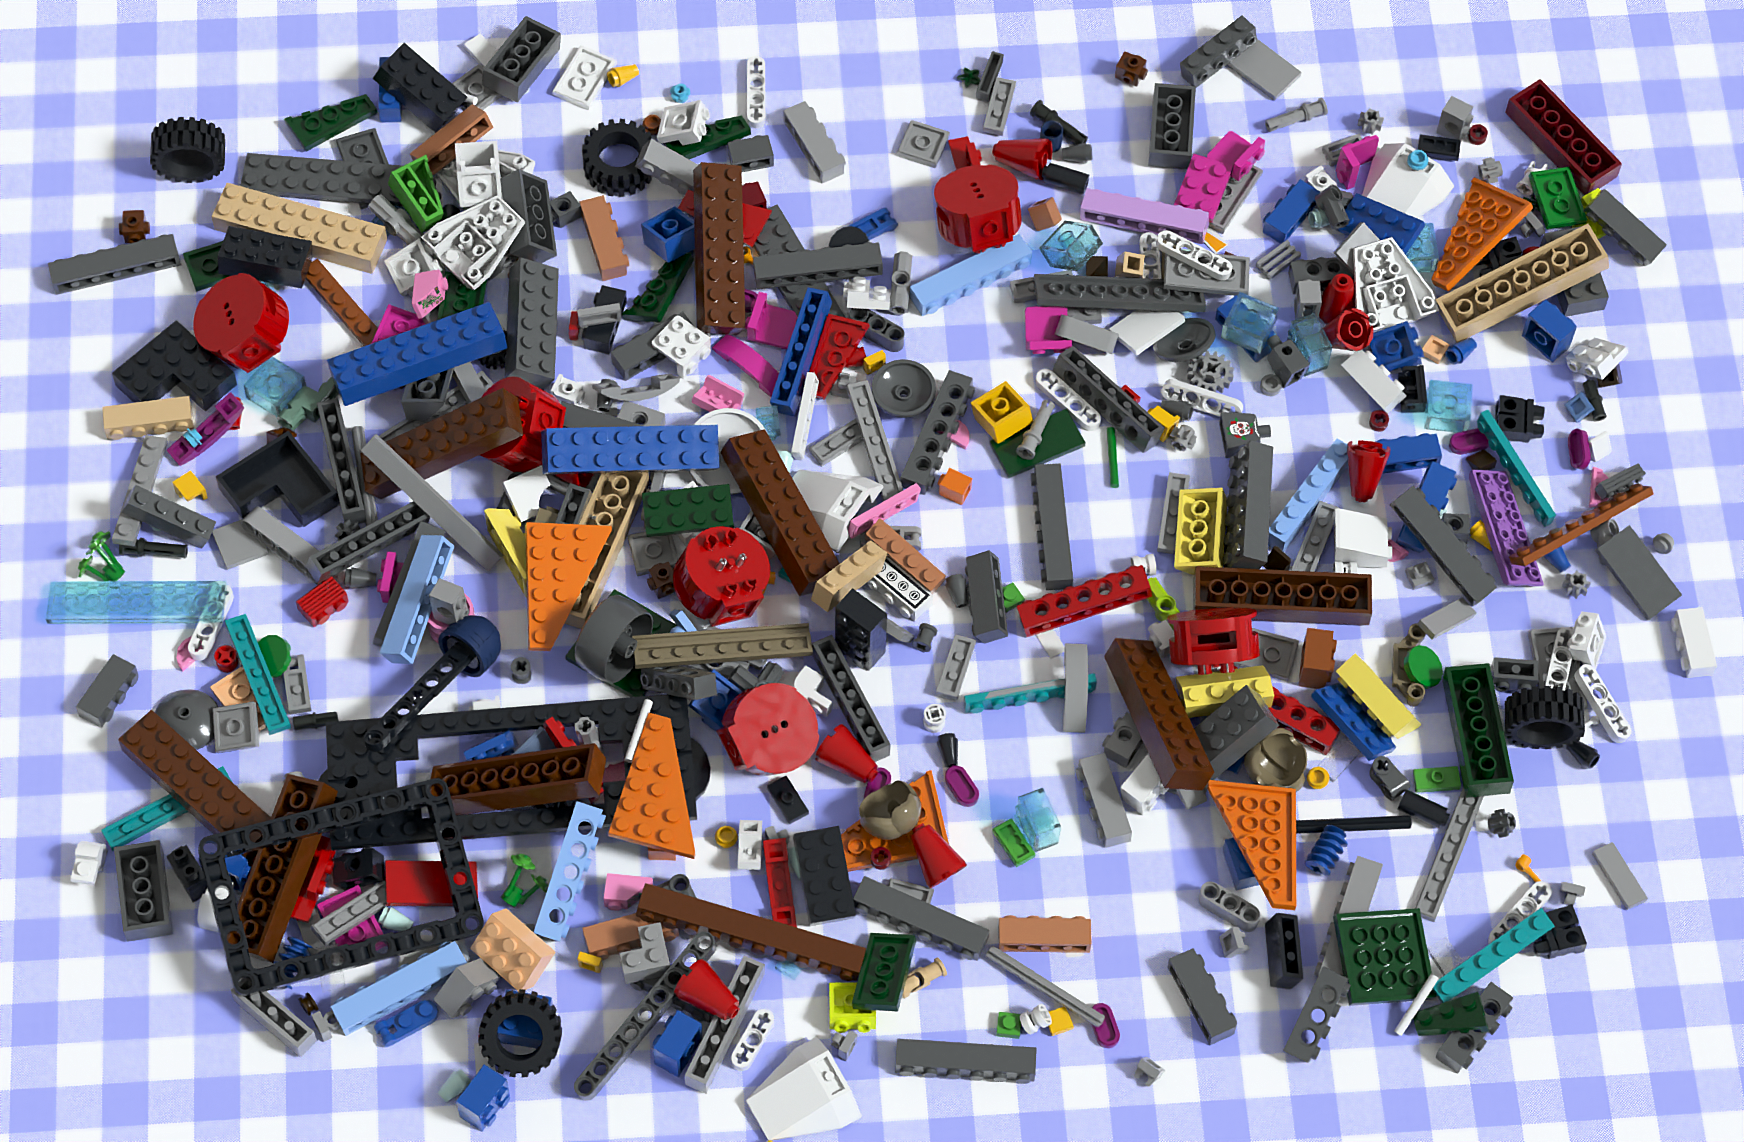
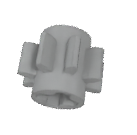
(1370, 121)
(1490, 170)
(1183, 437)
(1576, 584)

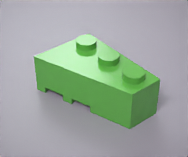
(417, 193)

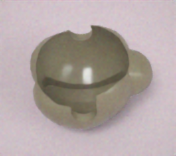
(1277, 761)
(890, 811)

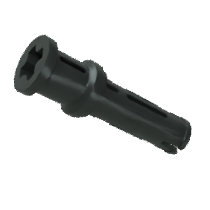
(1046, 114)
(145, 547)

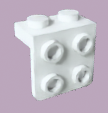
(683, 345)

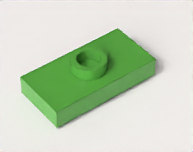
(1436, 779)
(1013, 842)

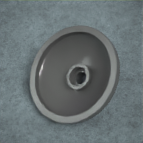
(1186, 341)
(905, 378)
(198, 725)

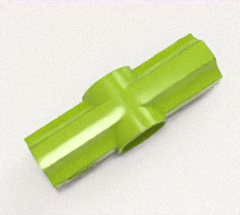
(1161, 599)

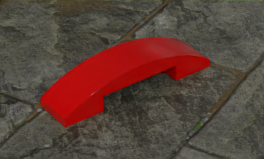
(779, 881)

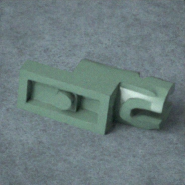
(305, 405)

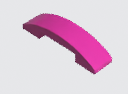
(749, 361)

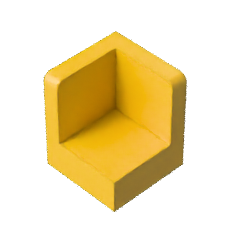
(189, 487)

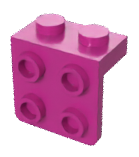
(1238, 152)
(1352, 157)
(770, 323)
(1041, 327)
(391, 570)

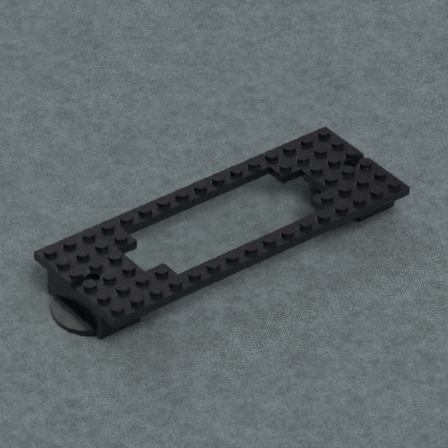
(360, 772)

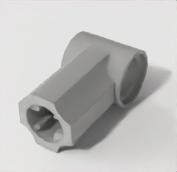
(1604, 532)

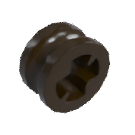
(308, 1004)

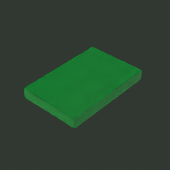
(1557, 198)

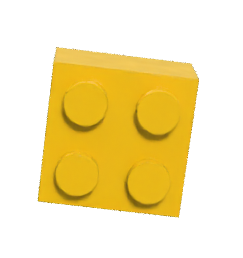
(1001, 412)

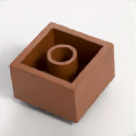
(1317, 658)

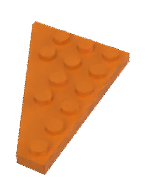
(653, 798)

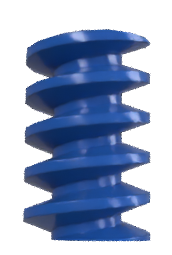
(1326, 850)
(296, 949)

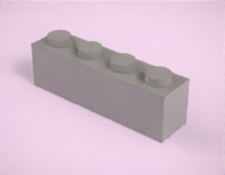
(814, 142)
(666, 166)
(1104, 800)
(276, 1019)

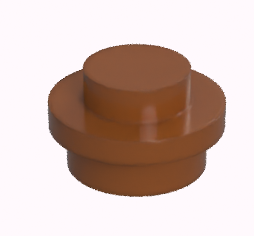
(652, 124)

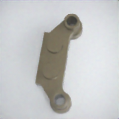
(1410, 690)

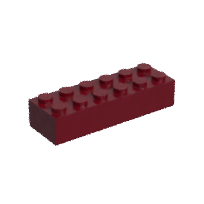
(1563, 136)

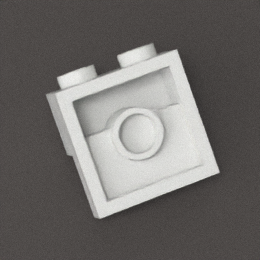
(683, 123)
(408, 261)
(860, 295)
(1596, 357)
(1588, 639)

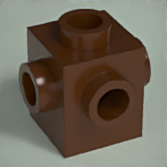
(1131, 69)
(134, 226)
(661, 579)

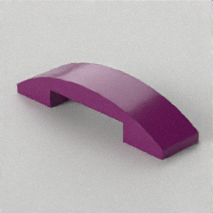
(211, 430)

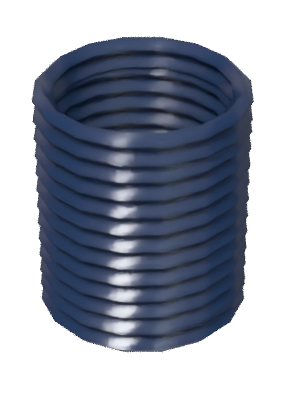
(1055, 129)

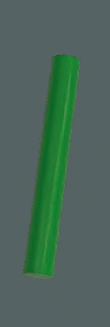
(1112, 455)

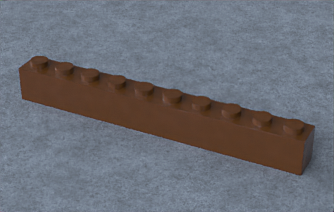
(751, 932)

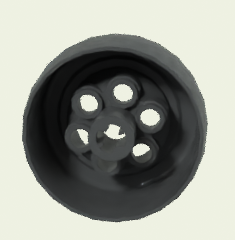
(606, 638)

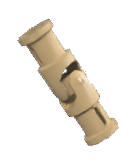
(925, 974)

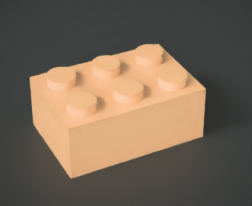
(512, 950)

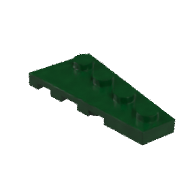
(319, 126)
(716, 136)
(660, 291)

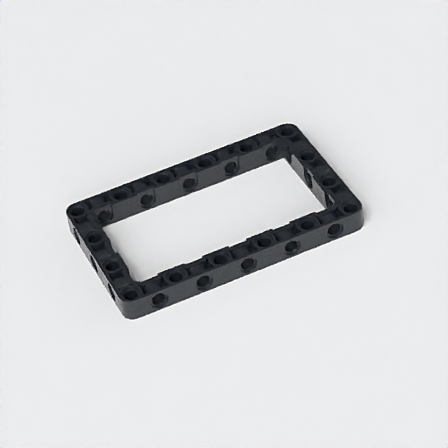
(325, 820)

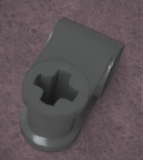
(1391, 780)

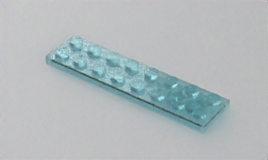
(136, 602)

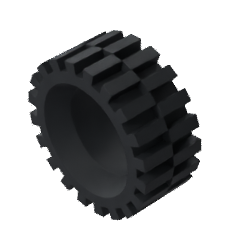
(187, 149)
(609, 177)
(1544, 717)
(526, 1005)

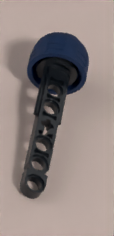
(468, 650)

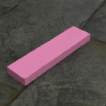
(884, 510)

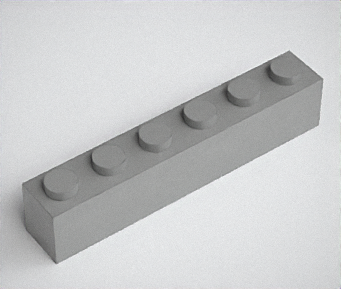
(1357, 898)
(722, 1032)

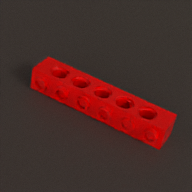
(1077, 610)
(1301, 729)

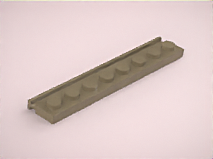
(722, 645)

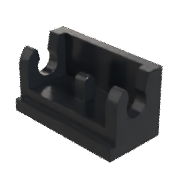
(1415, 389)

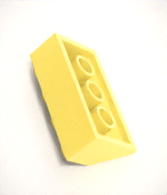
(1200, 529)
(510, 541)
(1206, 693)
(1377, 697)

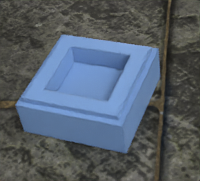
(1579, 407)

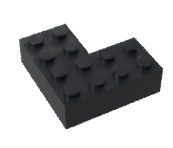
(175, 360)
(283, 472)

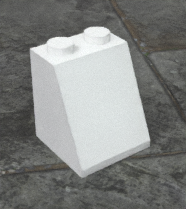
(1361, 539)

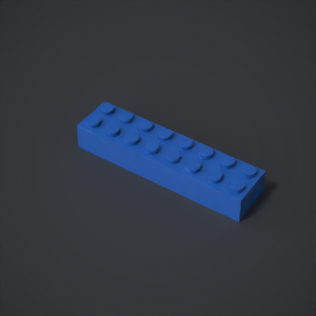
(417, 354)
(630, 449)

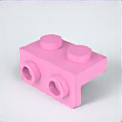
(717, 395)

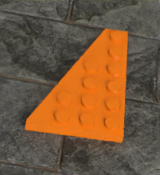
(1481, 224)
(556, 571)
(1265, 831)
(859, 843)

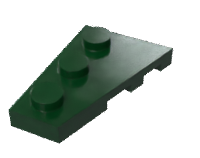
(1454, 1015)

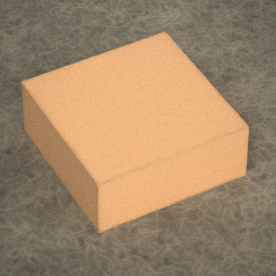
(1435, 349)

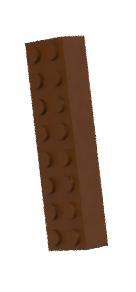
(719, 248)
(450, 440)
(779, 509)
(1286, 594)
(1158, 714)
(190, 778)
(522, 779)
(280, 871)

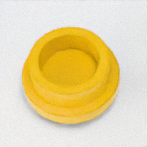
(1318, 778)
(726, 836)

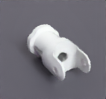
(1524, 185)

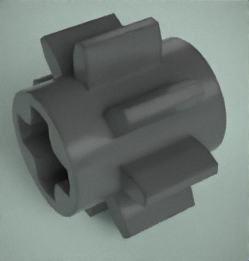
(346, 529)
(1501, 823)

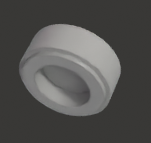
(1270, 385)

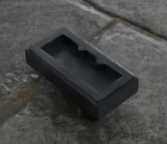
(1439, 147)
(787, 799)

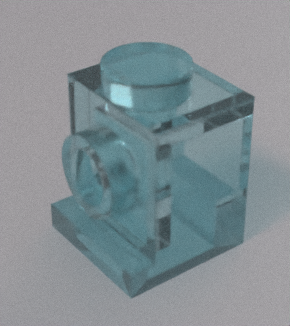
(770, 420)

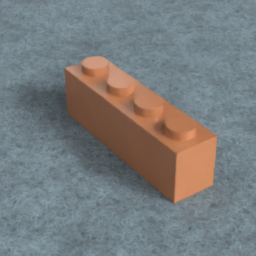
(464, 128)
(603, 238)
(905, 556)
(1044, 934)
(618, 935)

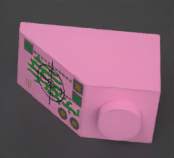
(428, 291)
(623, 890)

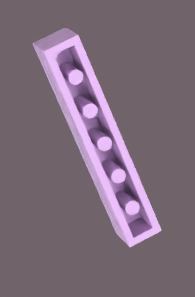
(1143, 215)

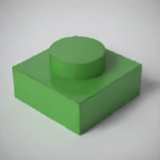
(1012, 597)
(1008, 1025)

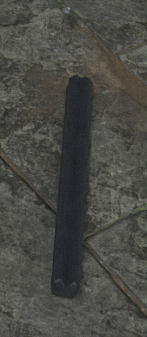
(1355, 824)

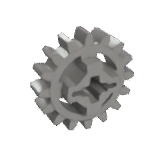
(1210, 372)

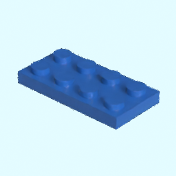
(1383, 221)
(1353, 721)

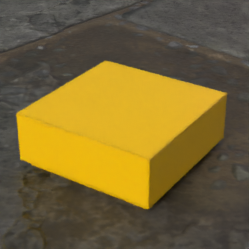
(874, 362)
(590, 962)
(1060, 1021)

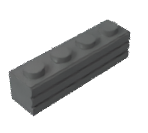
(989, 76)
(1620, 481)

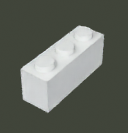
(1374, 379)
(1694, 642)

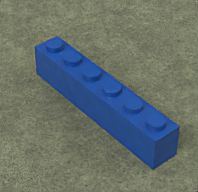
(801, 351)

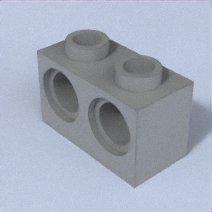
(1307, 298)

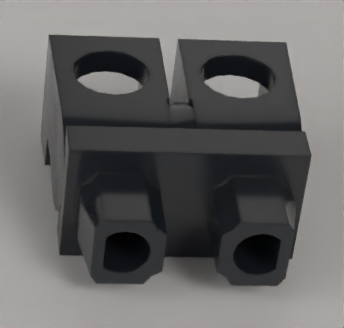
(1501, 254)
(1517, 416)
(188, 872)
(1564, 937)

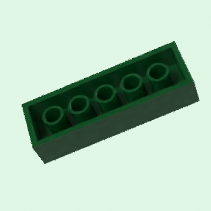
(1477, 730)

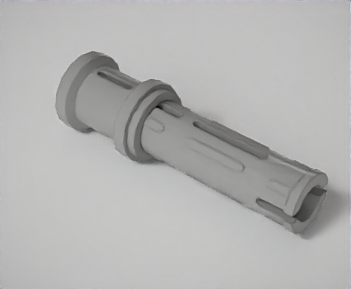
(1305, 112)
(1032, 437)

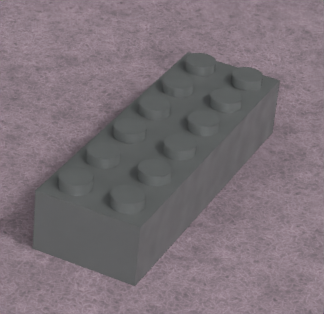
(532, 322)
(1248, 507)

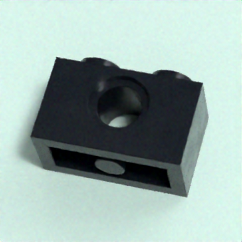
(358, 869)

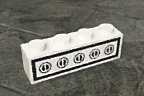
(901, 590)

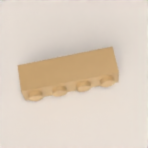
(148, 417)
(849, 574)

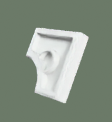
(525, 492)

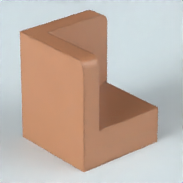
(1044, 214)

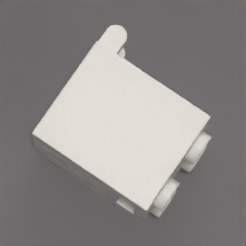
(477, 172)

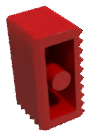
(322, 602)

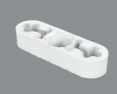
(1153, 253)
(750, 1057)

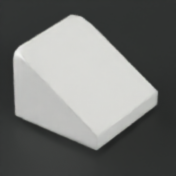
(1600, 446)

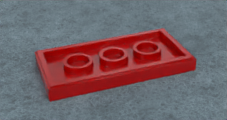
(420, 883)

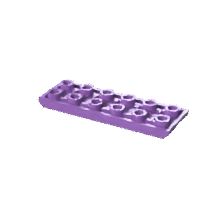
(1503, 525)

